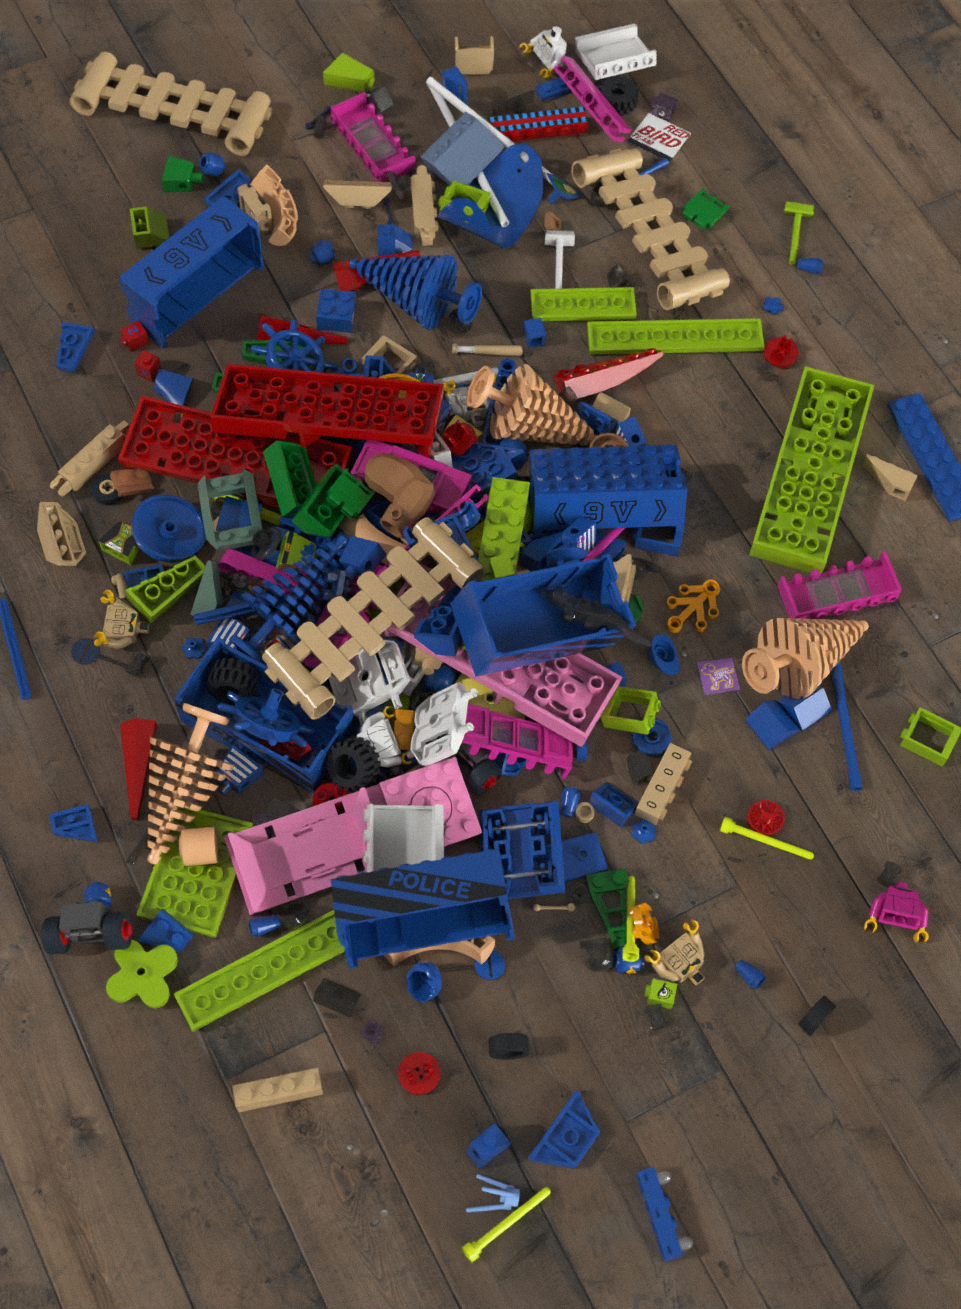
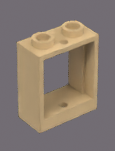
(385, 344)

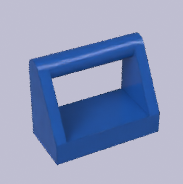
(452, 80)

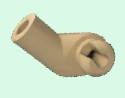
(119, 580)

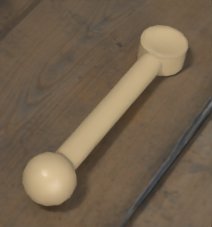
(536, 907)

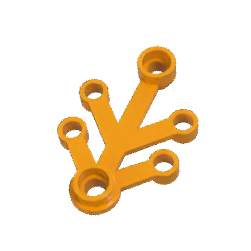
(694, 603)

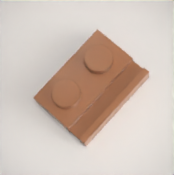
(132, 482)

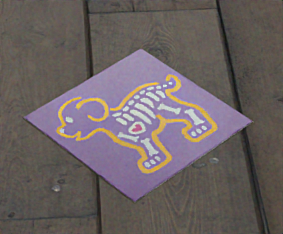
(718, 676)

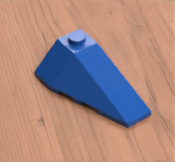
(440, 630)

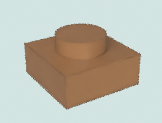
(552, 222)

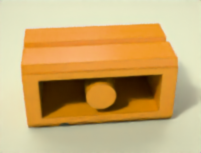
(403, 726)

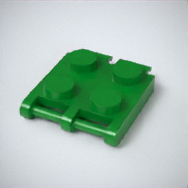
(704, 210)
(349, 494)

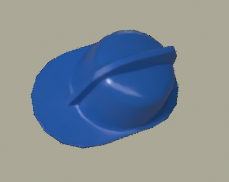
(663, 654)

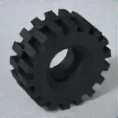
(629, 89)

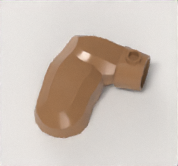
(403, 486)

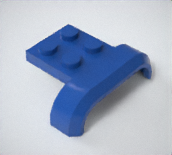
(457, 522)

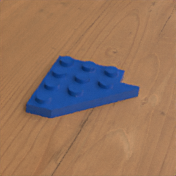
(486, 462)

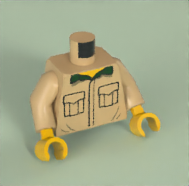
(120, 624)
(681, 958)

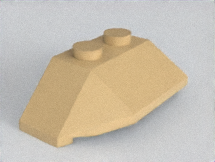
(357, 192)
(59, 535)

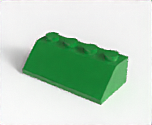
(290, 475)
(317, 514)

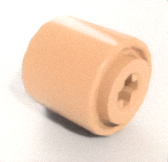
(199, 846)

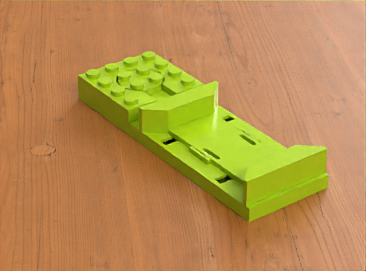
(817, 450)

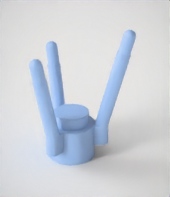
(508, 1195)

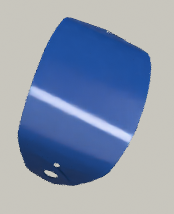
(516, 193)

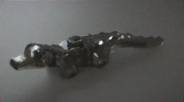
(590, 614)

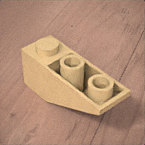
(891, 478)

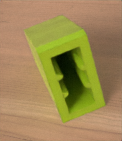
(348, 74)

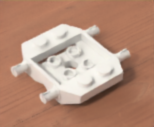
(373, 691)
(441, 715)

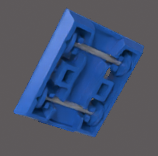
(526, 847)

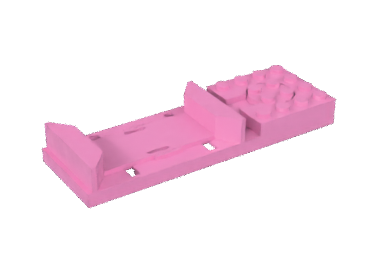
(557, 693)
(323, 845)

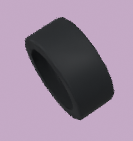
(817, 1015)
(509, 1046)

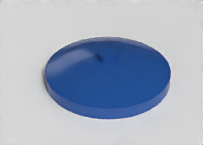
(168, 528)

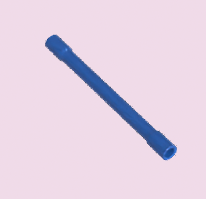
(854, 773)

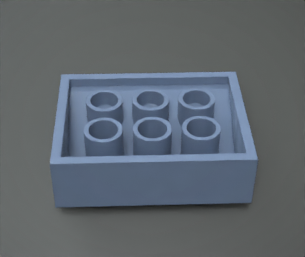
(462, 151)

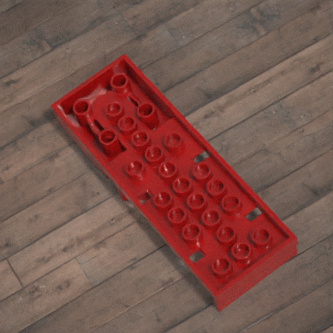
(303, 402)
(195, 450)

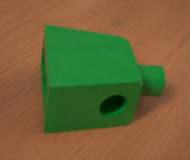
(180, 175)

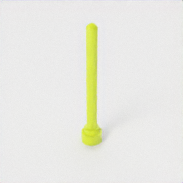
(730, 826)
(630, 951)
(473, 1249)

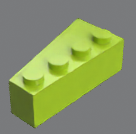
(161, 592)

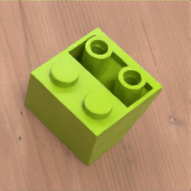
(148, 227)

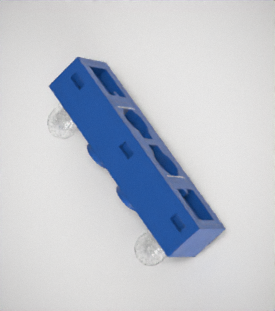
(657, 1209)

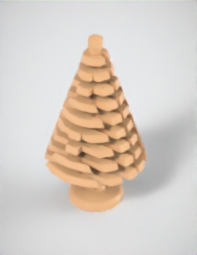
(528, 409)
(798, 653)
(182, 778)

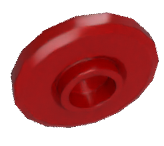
(766, 817)

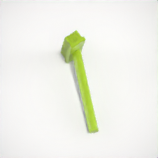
(798, 210)

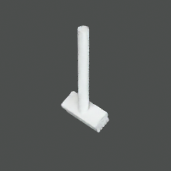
(559, 239)

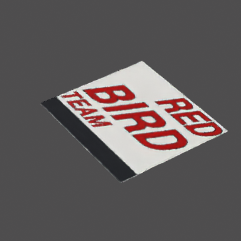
(659, 137)

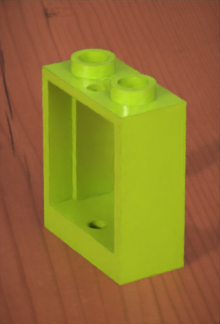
(462, 190)
(633, 696)
(936, 723)

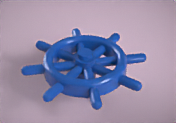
(293, 357)
(266, 718)

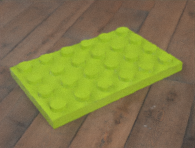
(197, 892)

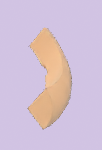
(281, 205)
(364, 529)
(476, 948)

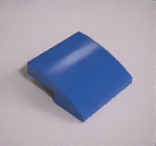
(234, 514)

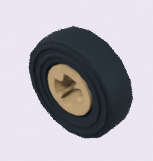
(99, 491)

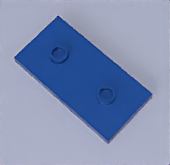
(582, 857)

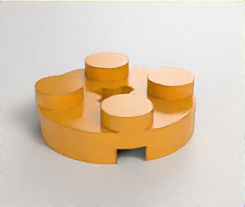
(645, 926)

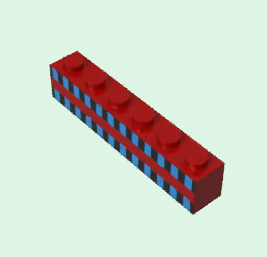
(542, 124)

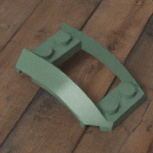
(226, 486)

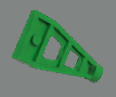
(605, 883)

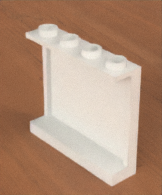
(614, 52)
(402, 835)

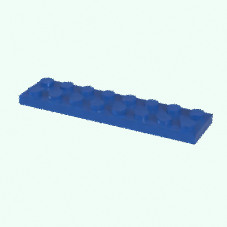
(930, 451)

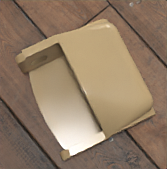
(474, 59)

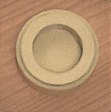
(584, 812)

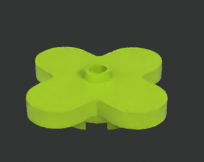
(150, 985)

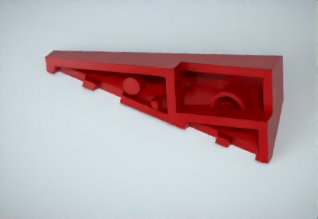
(349, 279)
(279, 325)
(136, 753)

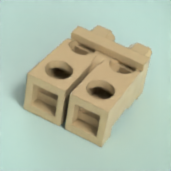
(253, 207)

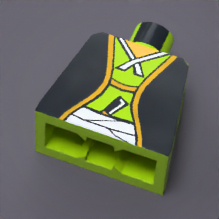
(120, 543)

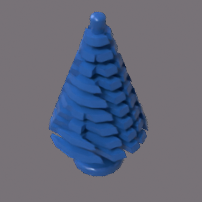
(421, 286)
(297, 594)

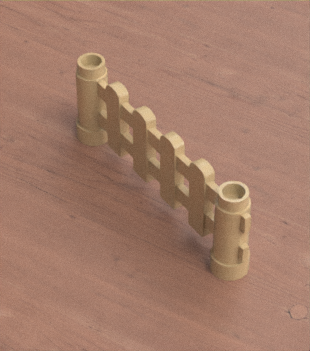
(241, 131)
(678, 289)
(306, 686)

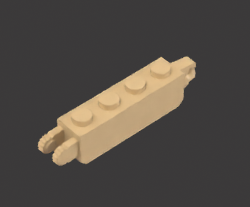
(422, 204)
(91, 459)

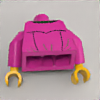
(900, 908)

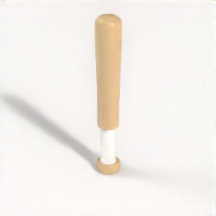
(502, 350)

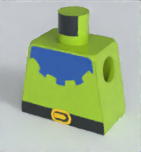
(293, 549)

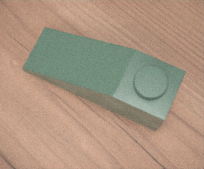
(209, 592)

